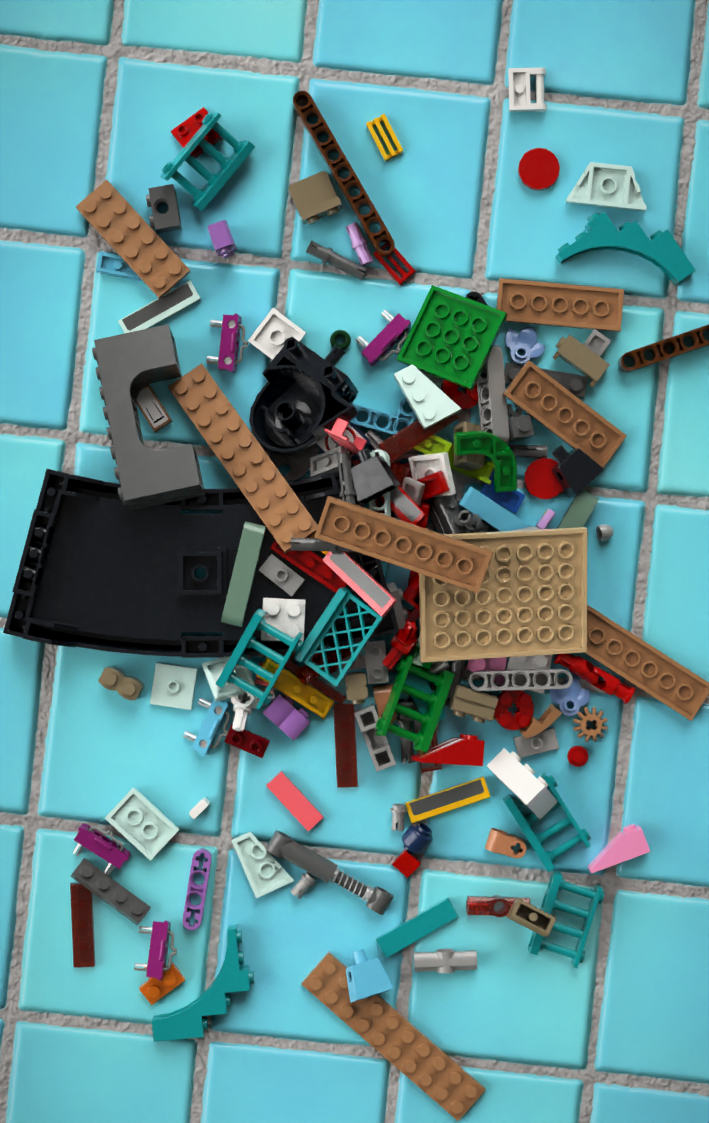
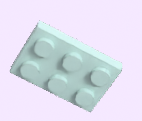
(142, 823)

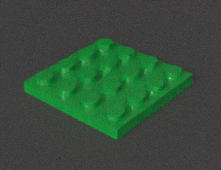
(452, 337)

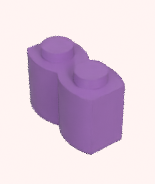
(222, 239)
(287, 716)

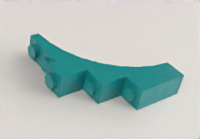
(602, 235)
(190, 1020)

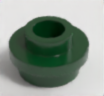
(340, 333)

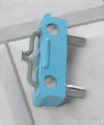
(210, 727)

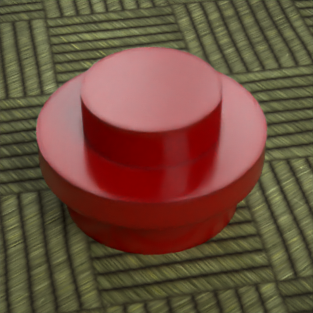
(577, 756)

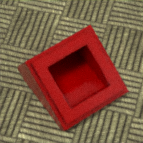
(406, 863)

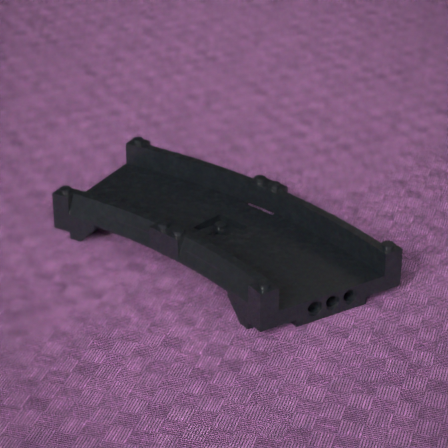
(129, 578)

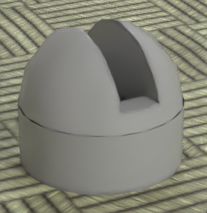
(604, 532)

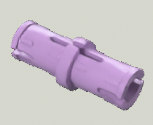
(359, 244)

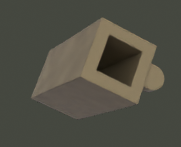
(581, 358)

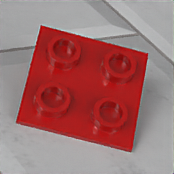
(188, 128)

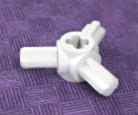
(243, 710)

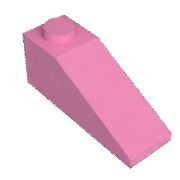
(621, 848)

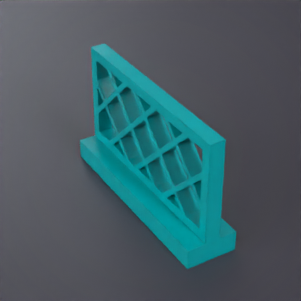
(324, 625)

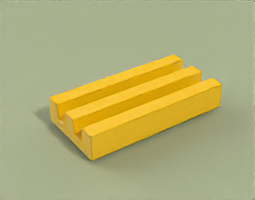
(376, 121)

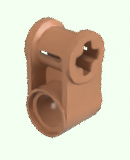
(381, 696)
(502, 842)

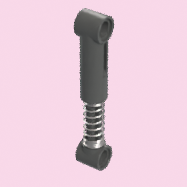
(288, 849)

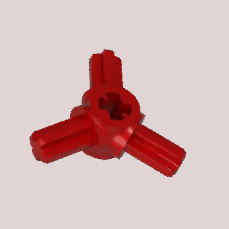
(402, 644)

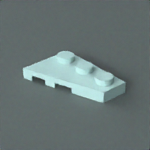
(425, 397)

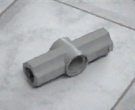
(445, 961)

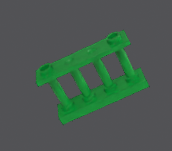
(434, 700)

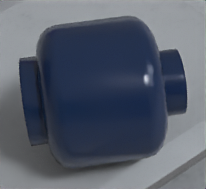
(417, 838)

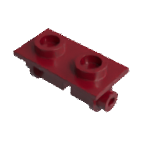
(247, 741)

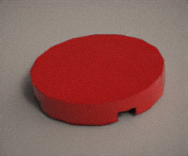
(538, 169)
(541, 480)

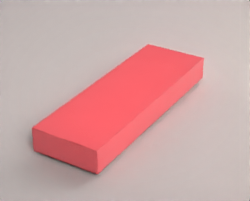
(294, 801)

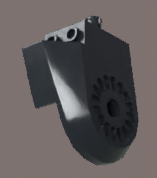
(301, 399)

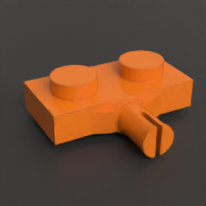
(156, 989)

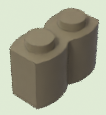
(127, 686)

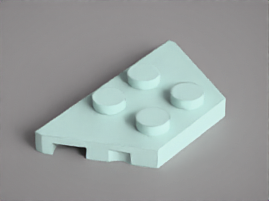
(608, 187)

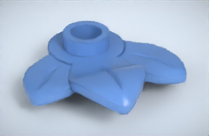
(524, 341)
(573, 694)

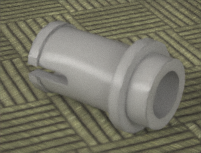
(398, 812)
(303, 885)

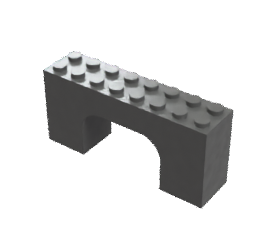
(124, 368)

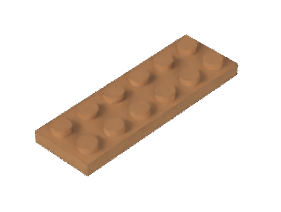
(133, 239)
(561, 304)
(564, 414)

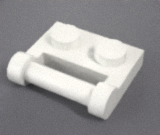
(520, 89)

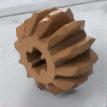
(590, 731)

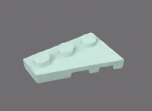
(259, 865)

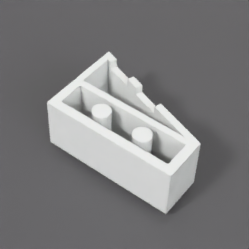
(522, 782)

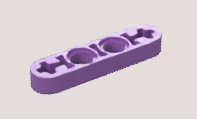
(199, 889)

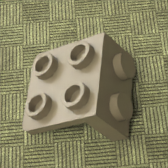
(315, 198)

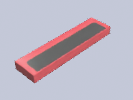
(360, 581)

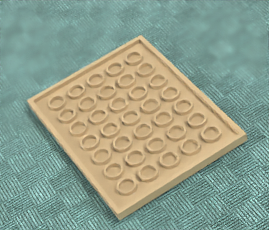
(526, 603)

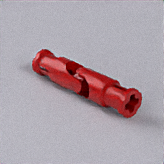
(591, 673)

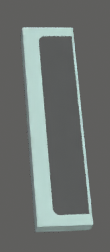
(160, 309)

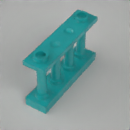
(227, 165)
(249, 641)
(537, 839)
(551, 903)

